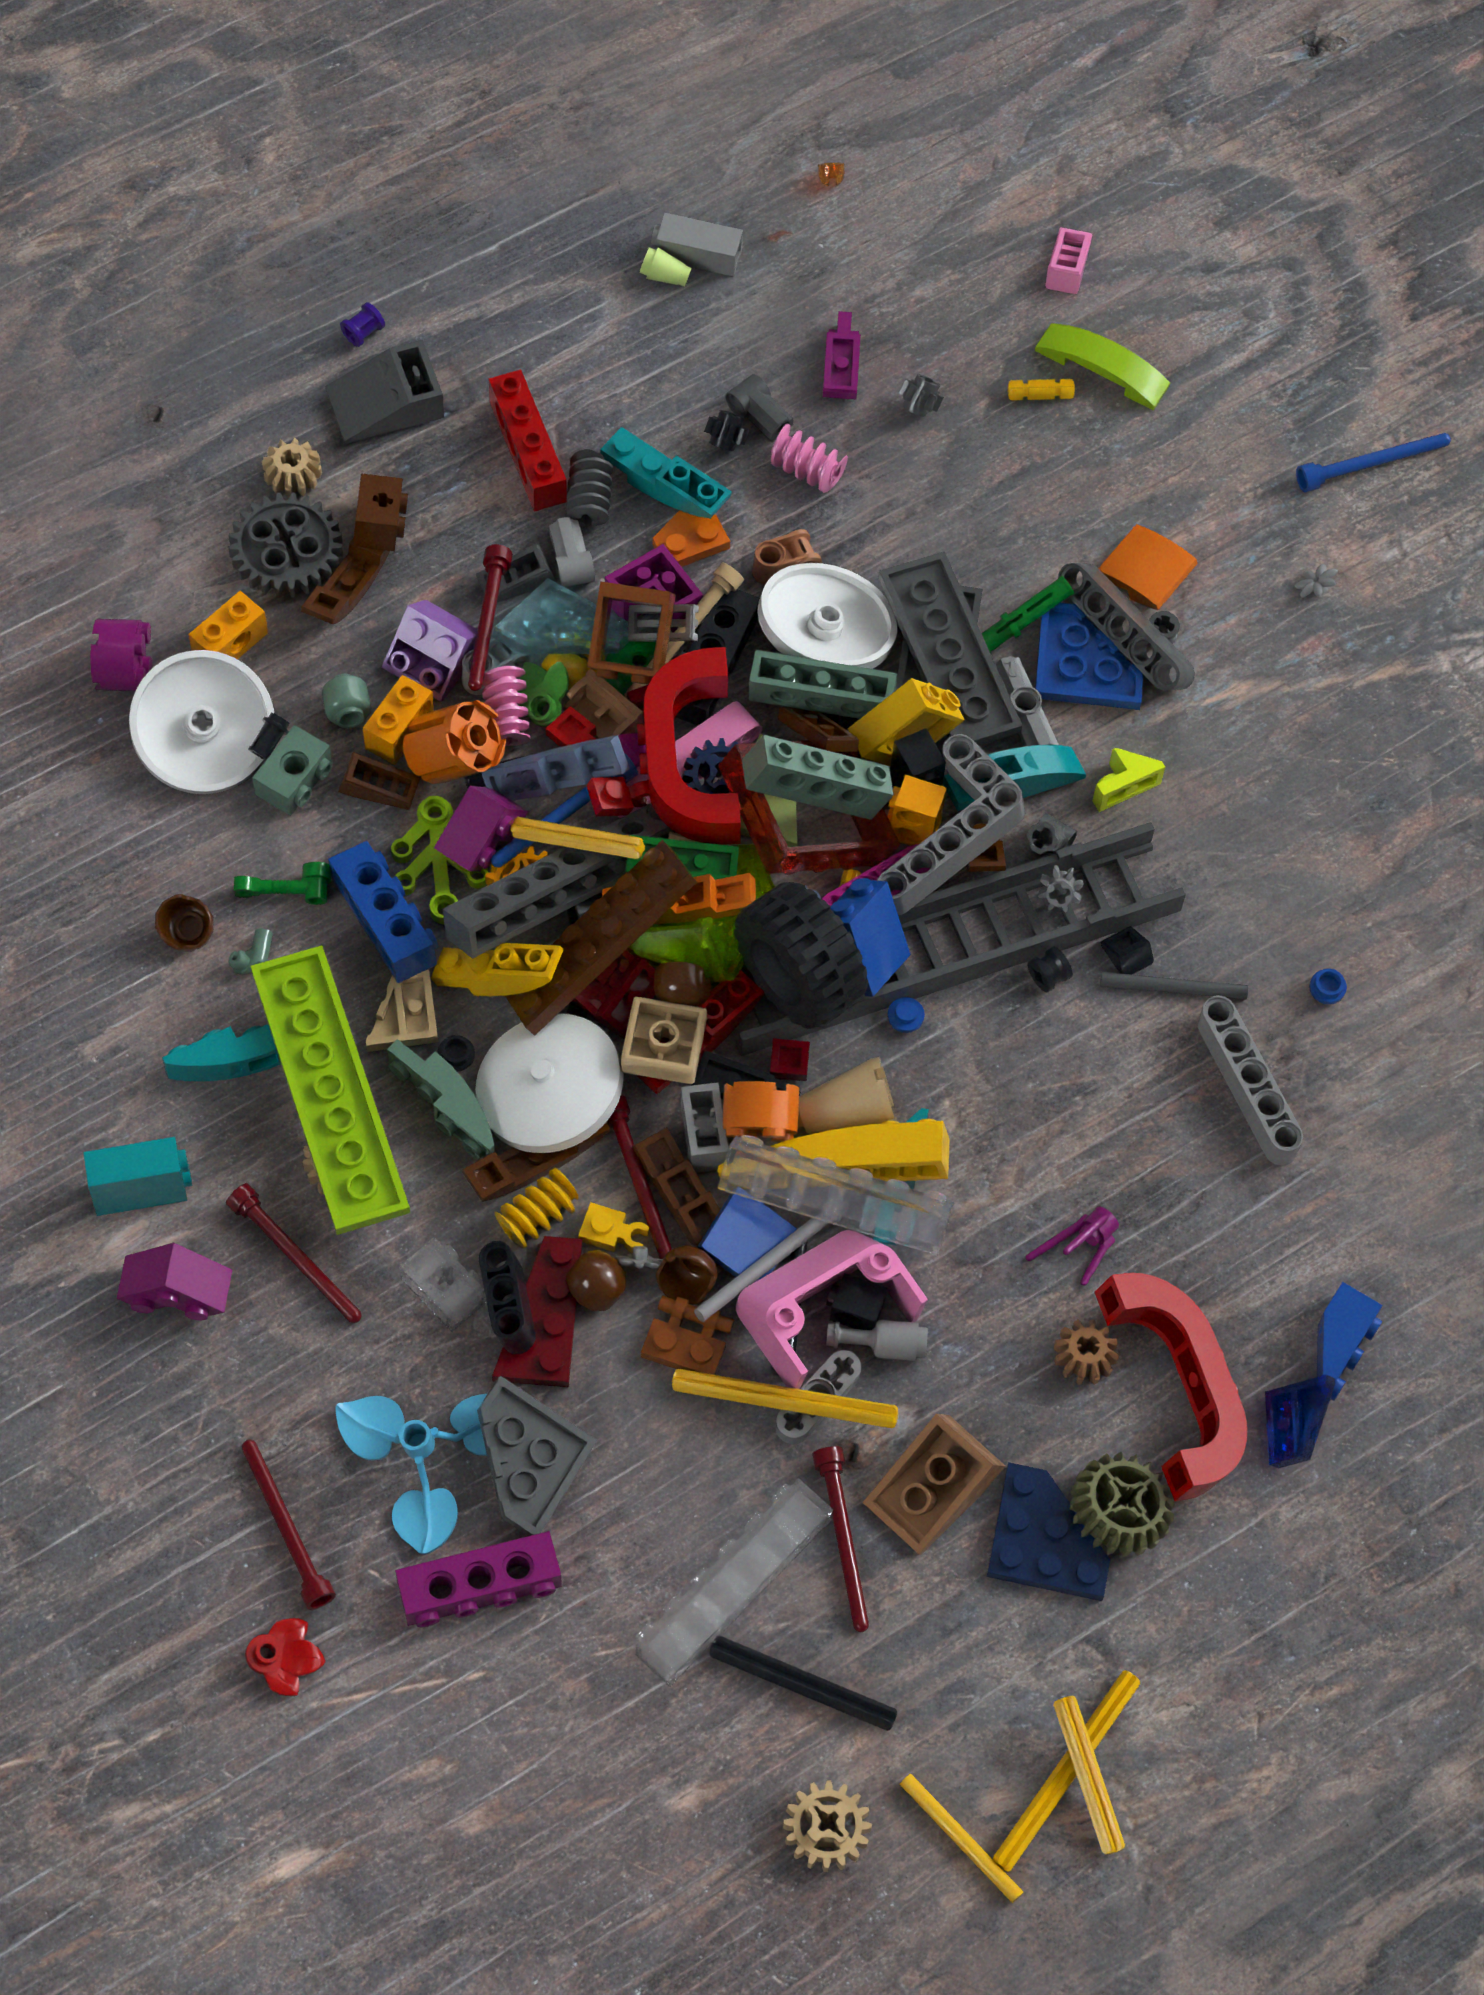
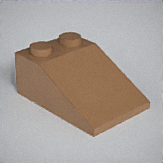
(933, 1482)

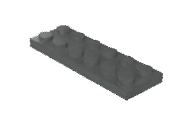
(950, 645)

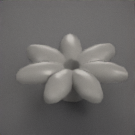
(1316, 581)
(639, 1258)

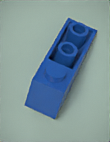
(1342, 1329)

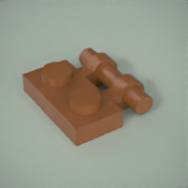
(684, 1348)

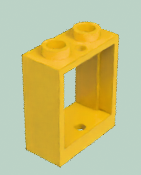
(902, 713)

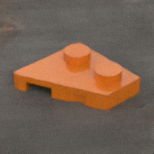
(692, 537)

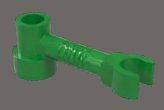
(312, 884)

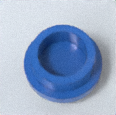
(1328, 986)
(905, 1015)

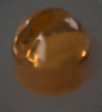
(831, 171)

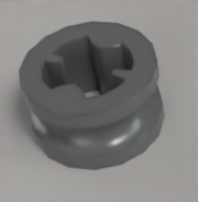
(1168, 619)

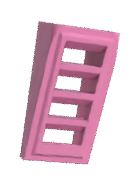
(1067, 261)

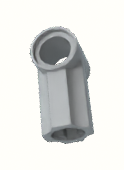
(571, 559)

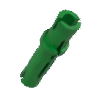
(1025, 614)

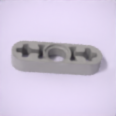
(843, 1383)

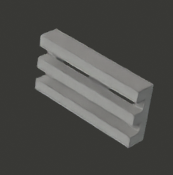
(690, 623)

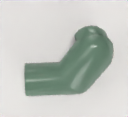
(259, 953)

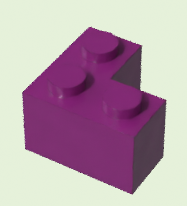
(659, 572)
(478, 826)
(176, 1279)

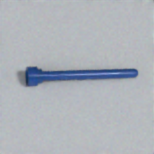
(1312, 476)
(556, 816)

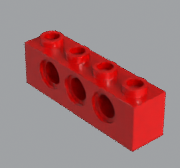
(527, 440)

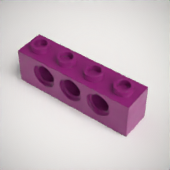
(494, 1562)

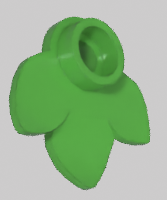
(544, 688)

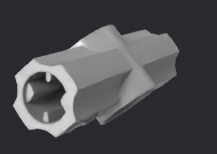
(1035, 726)

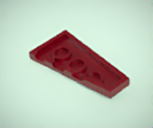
(553, 1319)

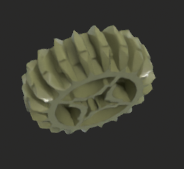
(1126, 1525)

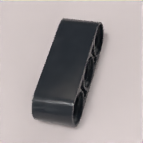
(513, 1311)

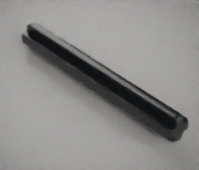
(803, 1683)

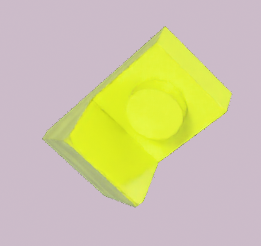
(1131, 776)

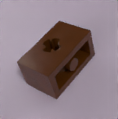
(378, 512)

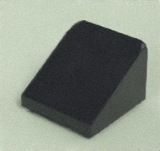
(1128, 951)

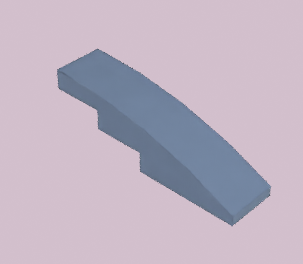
(557, 768)

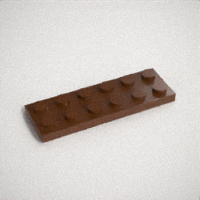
(606, 932)

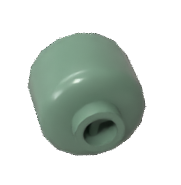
(346, 700)

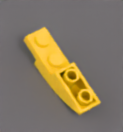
(498, 972)

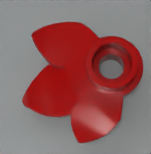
(290, 1658)

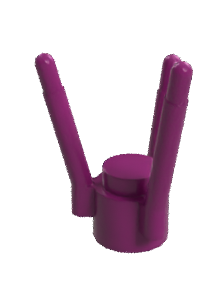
(1093, 1229)

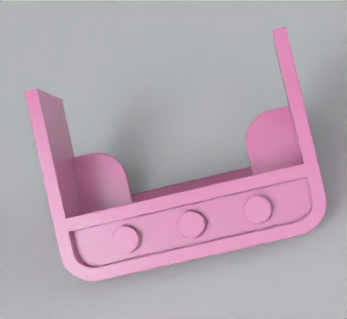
(771, 1304)

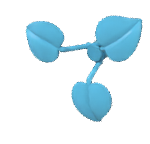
(369, 1429)

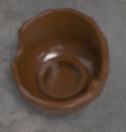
(184, 923)
(681, 983)
(687, 1274)
(596, 1280)

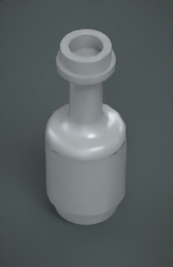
(888, 1339)

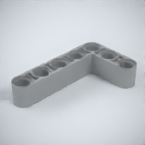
(959, 829)

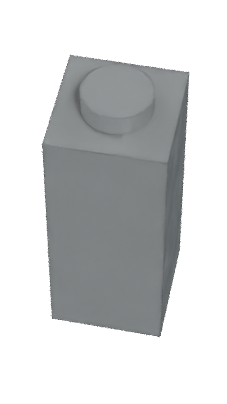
(699, 243)

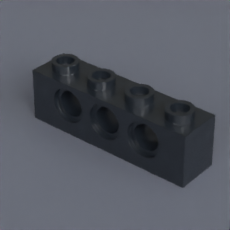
(740, 613)

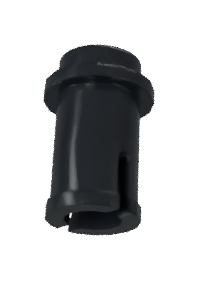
(269, 736)

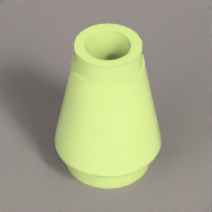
(664, 268)

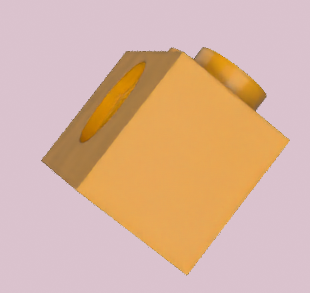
(231, 628)

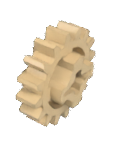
(837, 1839)

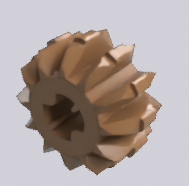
(1090, 1364)

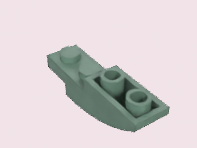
(455, 1104)

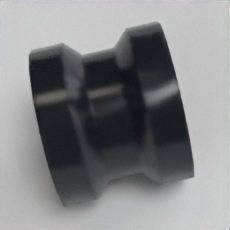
(1050, 969)

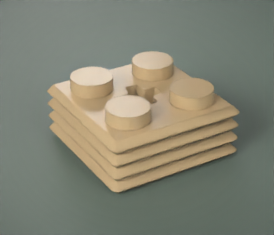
(670, 1060)

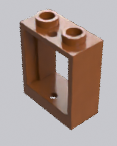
(635, 595)

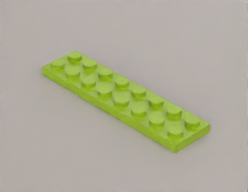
(330, 1090)

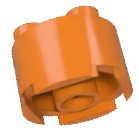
(760, 1110)

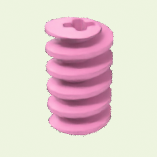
(807, 461)
(503, 697)

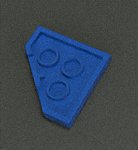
(1082, 663)

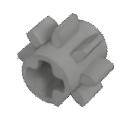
(1054, 895)

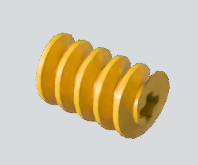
(537, 1207)

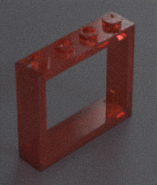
(877, 834)

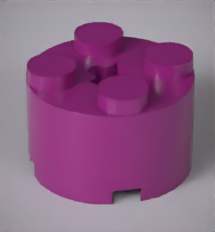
(119, 654)

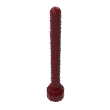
(496, 562)
(618, 1122)
(245, 1202)
(829, 1464)
(316, 1589)

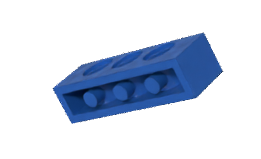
(402, 955)

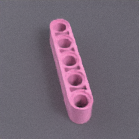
(730, 723)

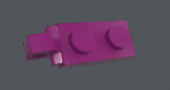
(841, 360)

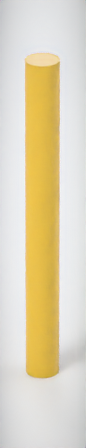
(961, 1838)

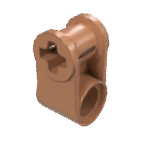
(783, 552)

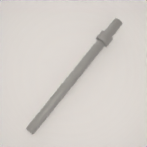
(759, 1268)

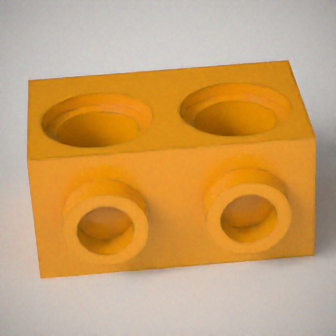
(389, 722)
(916, 810)

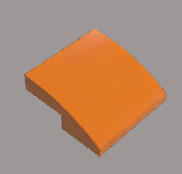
(1148, 566)

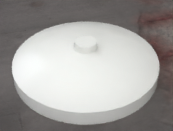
(827, 615)
(198, 720)
(550, 1086)

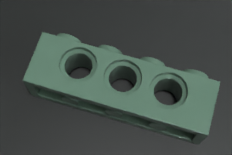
(818, 684)
(817, 777)

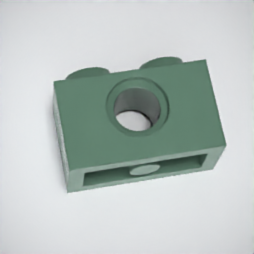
(296, 751)

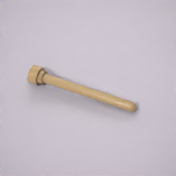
(724, 581)

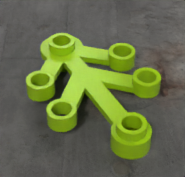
(429, 855)

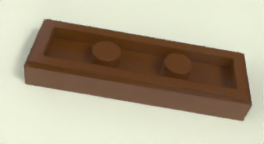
(818, 729)

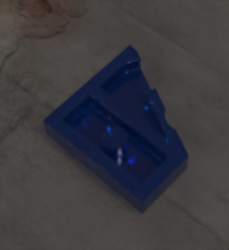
(1295, 1419)

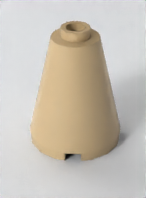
(848, 1100)

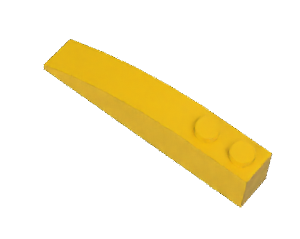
(885, 1149)

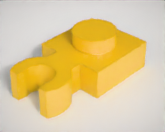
(607, 1227)

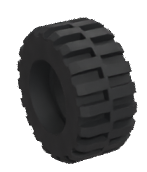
(801, 955)

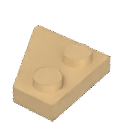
(405, 1014)

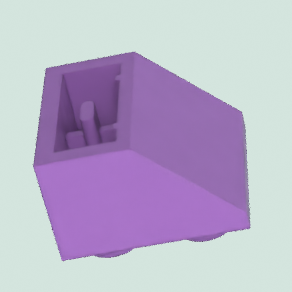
(430, 647)

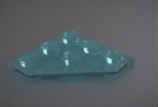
(557, 623)

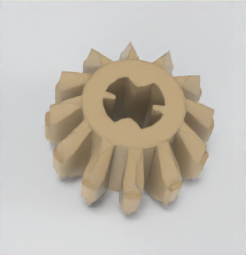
(292, 467)

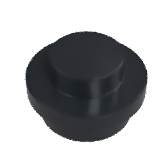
(457, 1052)

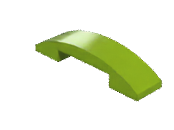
(1107, 359)

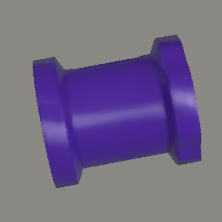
(362, 324)

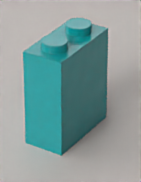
(137, 1175)

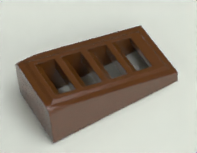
(363, 790)

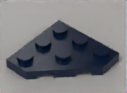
(1040, 1543)

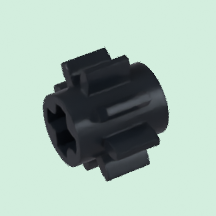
(726, 430)

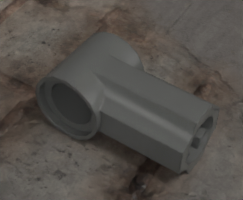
(754, 401)
(1050, 835)

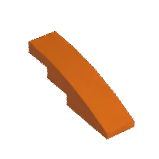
(711, 899)

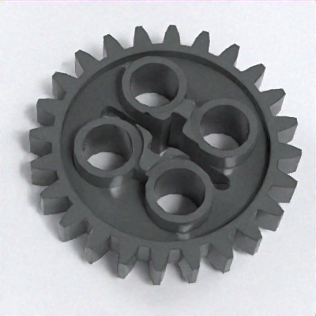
(255, 555)

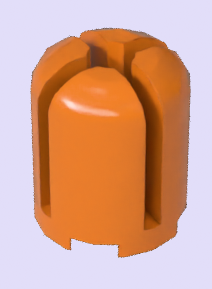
(453, 742)

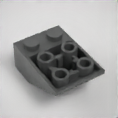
(387, 393)

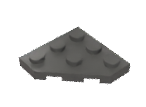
(529, 1454)

